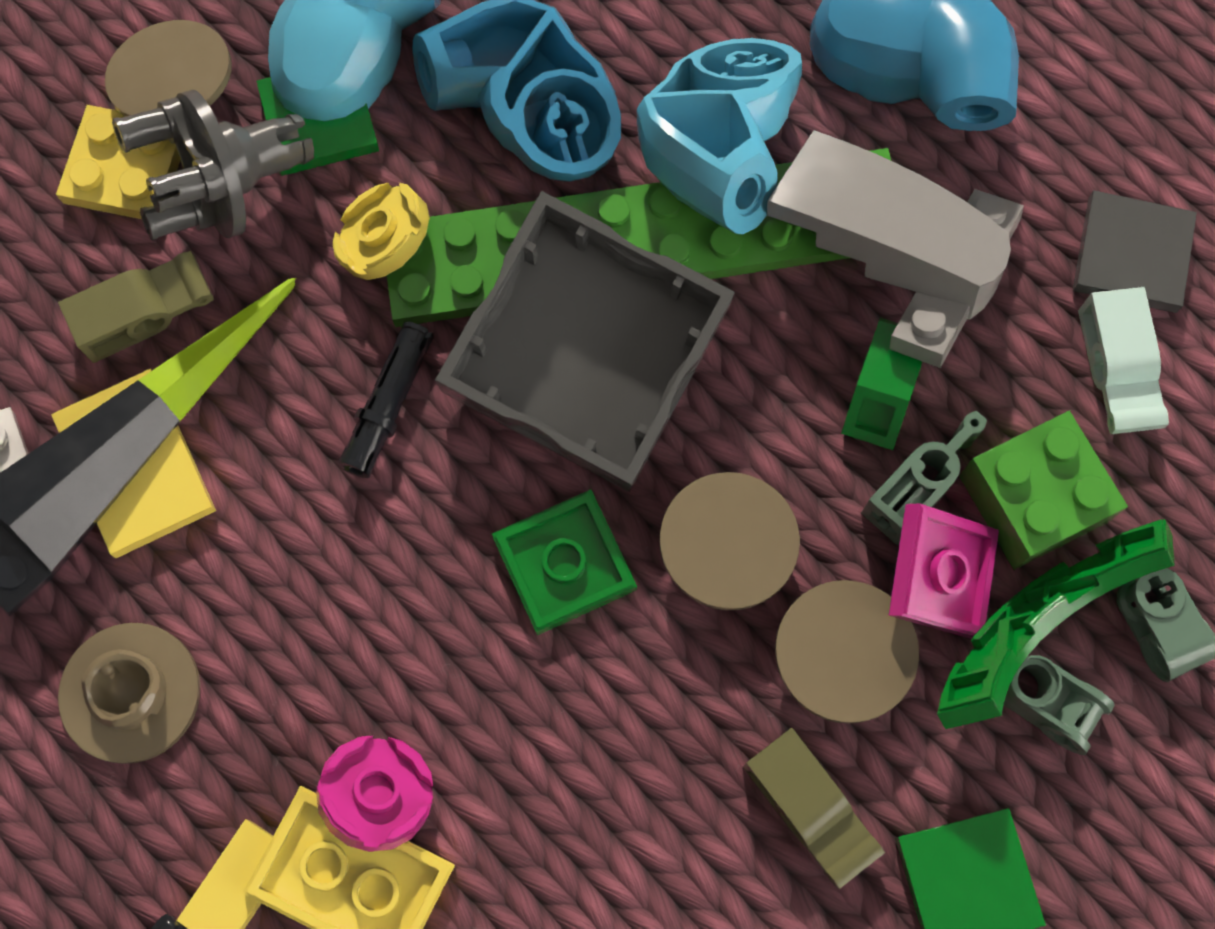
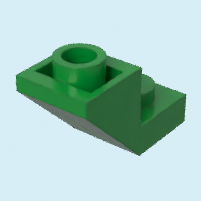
(881, 391)

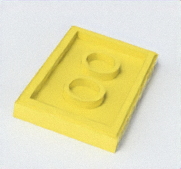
(161, 495)
(341, 887)

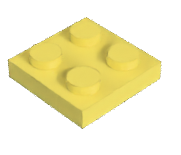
(104, 176)

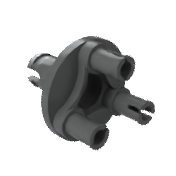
(217, 163)

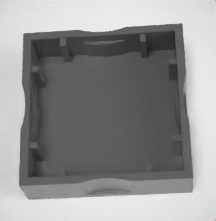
(585, 341)

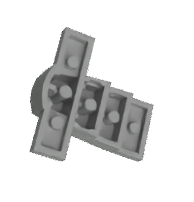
(905, 234)

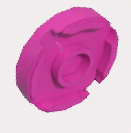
(374, 793)

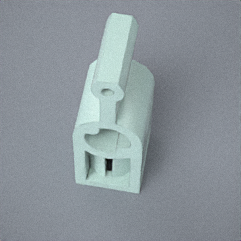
(1124, 358)

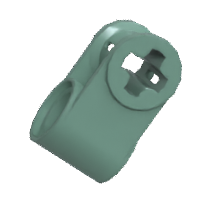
(1169, 628)
(1063, 705)

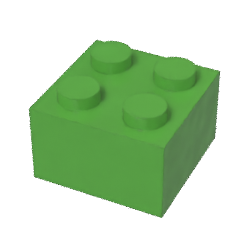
(1042, 489)

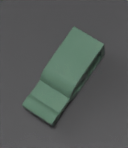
(911, 482)

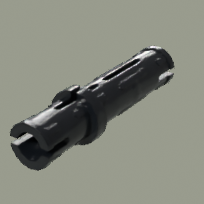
(378, 417)

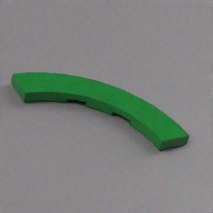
(1001, 645)

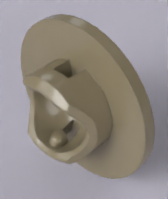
(166, 62)
(729, 541)
(845, 652)
(129, 693)

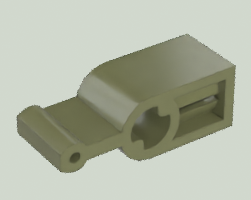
(134, 305)
(813, 808)

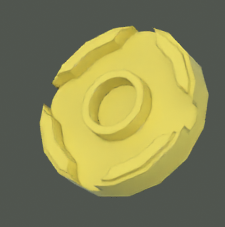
(381, 231)

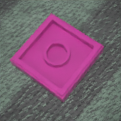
(943, 571)

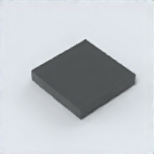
(1135, 246)

